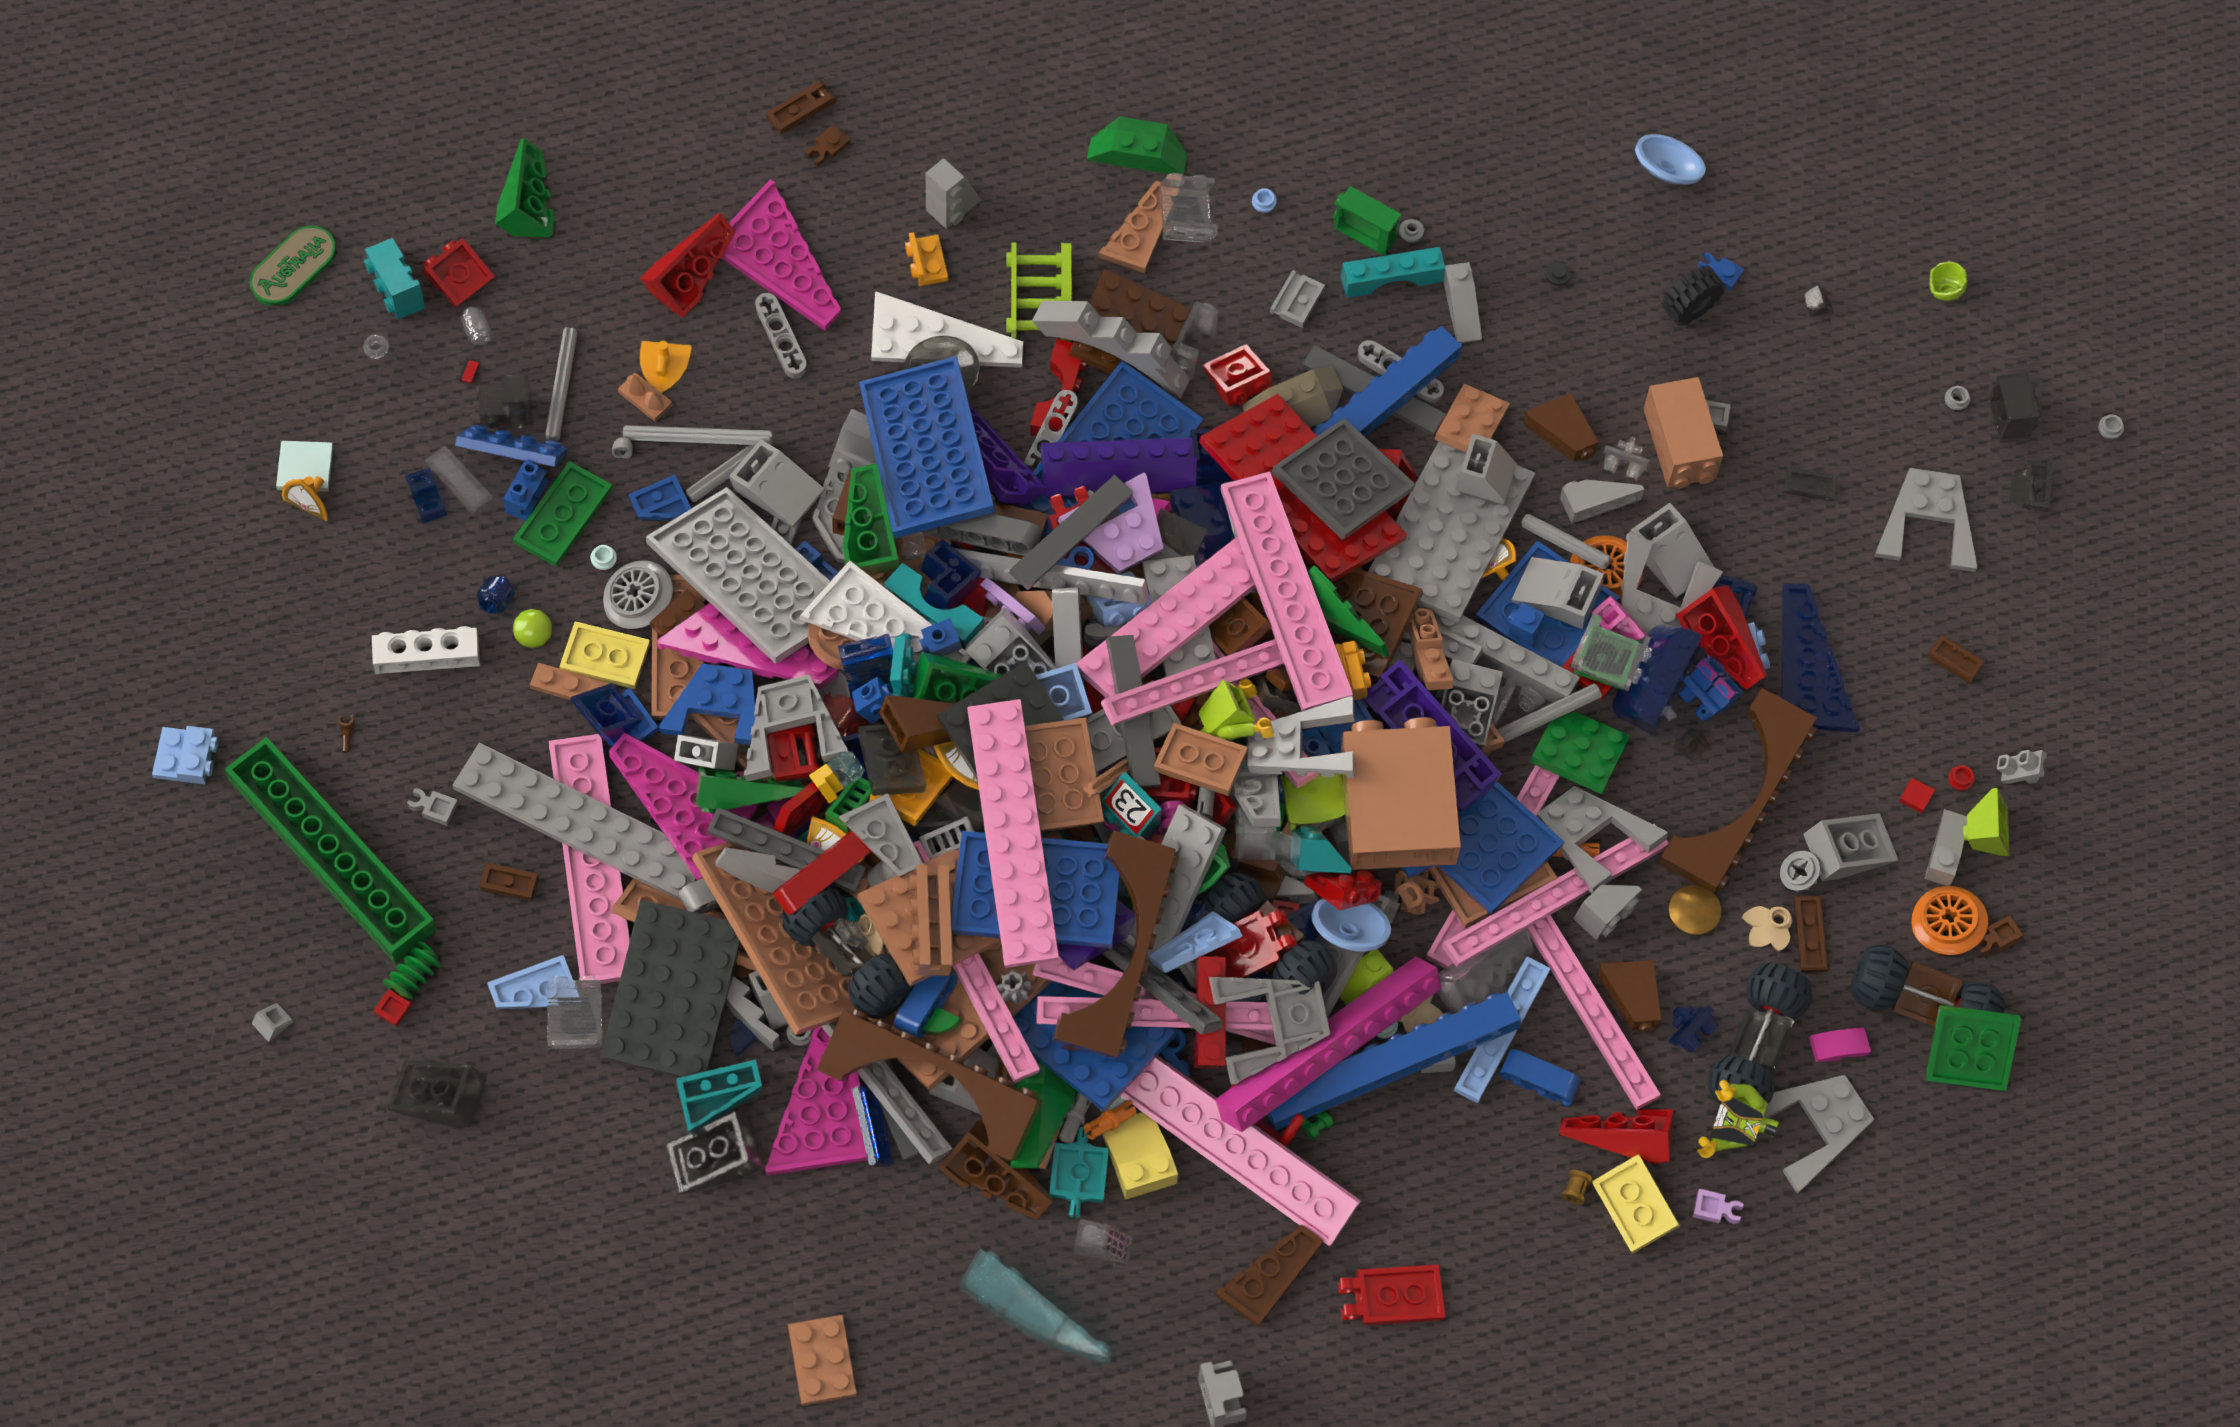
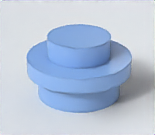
(1264, 200)

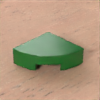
(941, 1022)

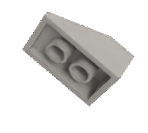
(1850, 845)

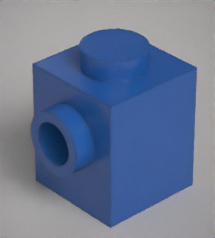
(1526, 624)
(940, 639)

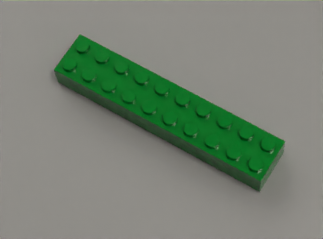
(330, 850)

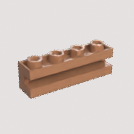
(932, 920)

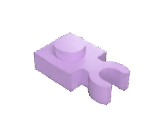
(1711, 1207)

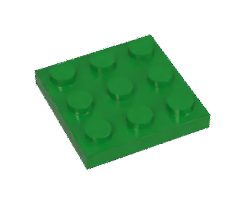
(1580, 750)
(1973, 1047)

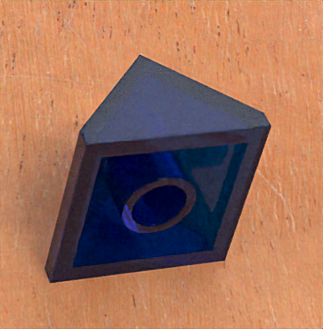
(607, 712)

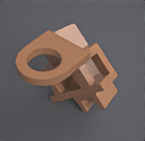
(1413, 892)

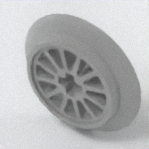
(639, 616)

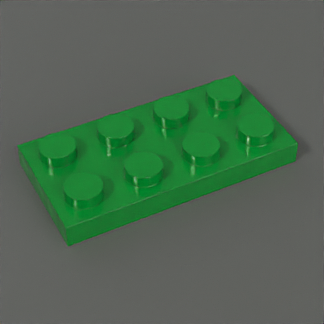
(562, 514)

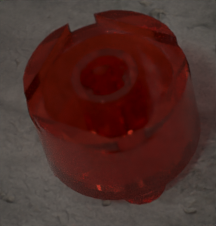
(842, 714)

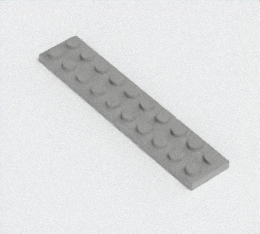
(573, 819)

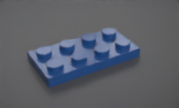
(504, 444)

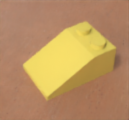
(1140, 1156)

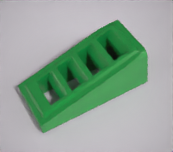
(836, 809)

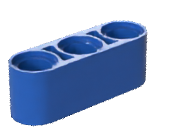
(923, 1002)
(1541, 1076)

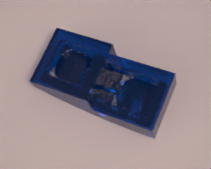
(426, 495)

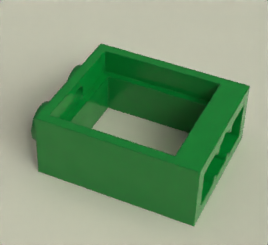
(1366, 220)

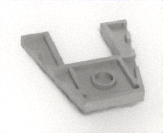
(1935, 498)
(1647, 609)
(785, 707)
(1284, 748)
(1580, 816)
(1294, 1017)
(1836, 1115)

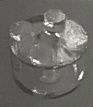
(1251, 841)

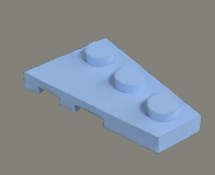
(1195, 941)
(528, 986)

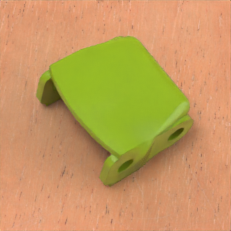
(1313, 802)

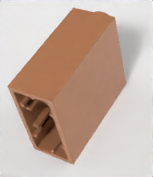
(1401, 796)

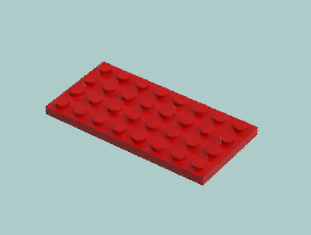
(1262, 439)

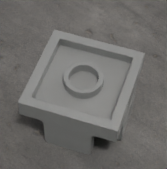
(1221, 1392)

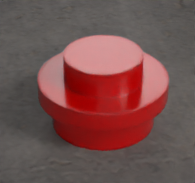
(1961, 778)

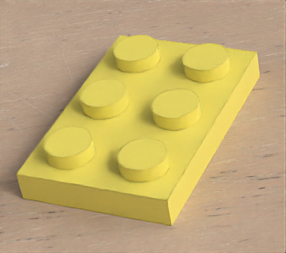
(605, 655)
(1635, 1203)

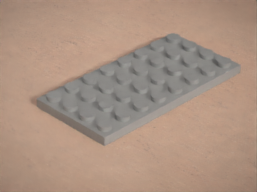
(1449, 534)
(743, 571)

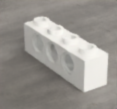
(438, 657)

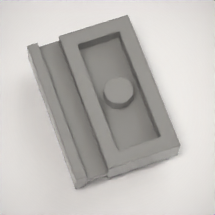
(1297, 299)

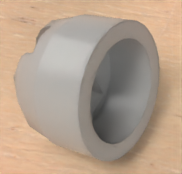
(622, 444)

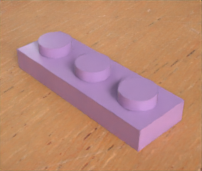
(1025, 617)

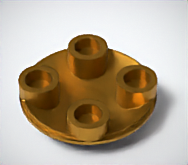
(1695, 910)

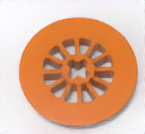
(1616, 545)
(1949, 944)

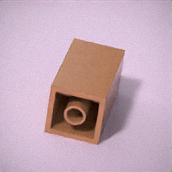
(1683, 432)

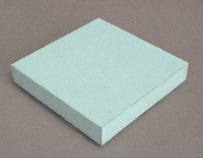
(303, 460)

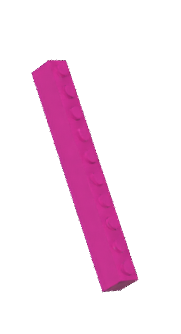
(1348, 1029)

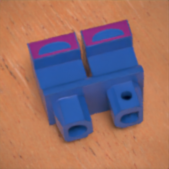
(525, 491)
(1711, 687)

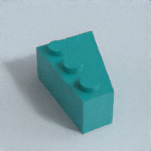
(717, 1092)

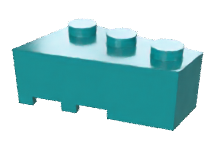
(394, 279)

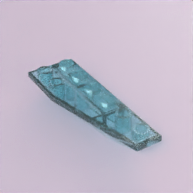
(1026, 1310)

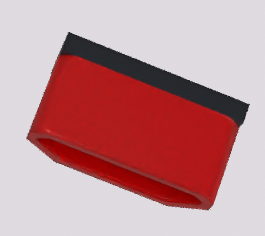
(469, 371)

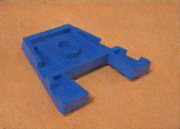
(717, 693)

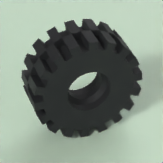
(1693, 295)

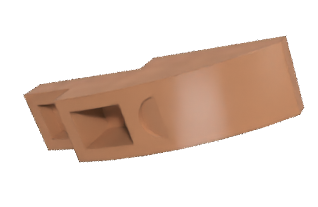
(1428, 651)

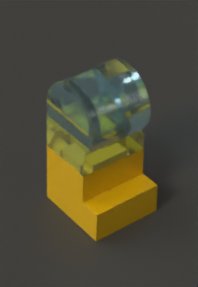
(837, 775)

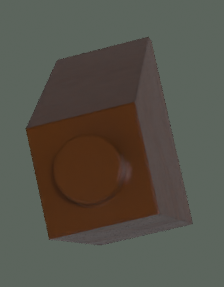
(1563, 427)
(914, 722)
(1634, 992)

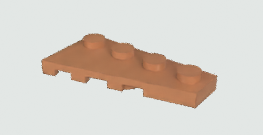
(1138, 236)

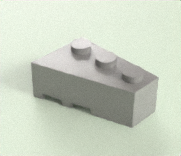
(948, 194)

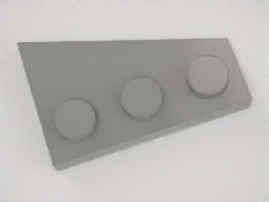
(1258, 797)
(884, 834)

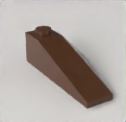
(975, 1166)

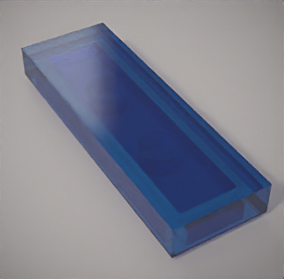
(872, 1127)

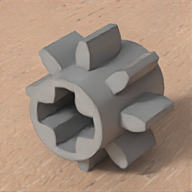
(1015, 993)

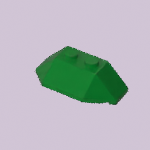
(1138, 146)

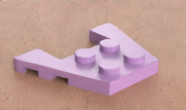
(1129, 536)

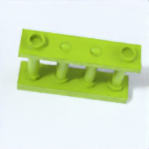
(1061, 281)

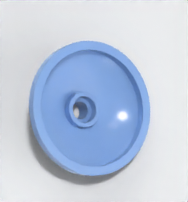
(1669, 160)
(1352, 929)

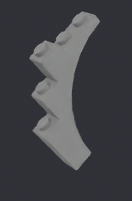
(1113, 335)

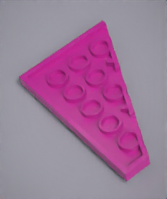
(777, 258)
(715, 640)
(670, 797)
(820, 1119)

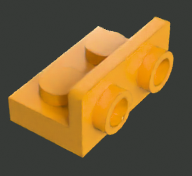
(927, 258)

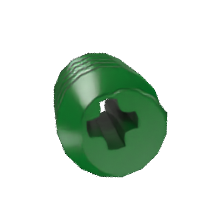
(412, 971)

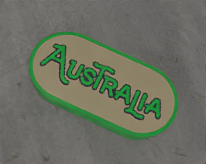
(292, 266)

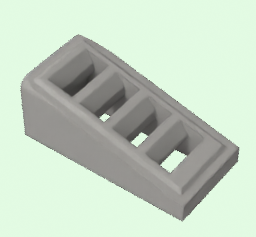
(929, 846)

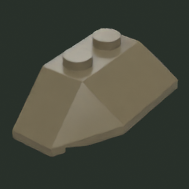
(1310, 395)

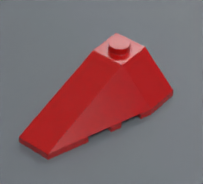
(684, 271)
(1725, 634)
(1643, 1134)

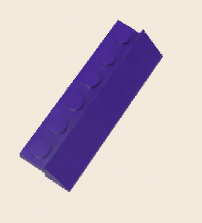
(1091, 464)
(1005, 471)
(1403, 697)

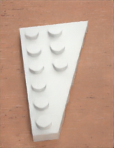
(902, 325)
(865, 609)

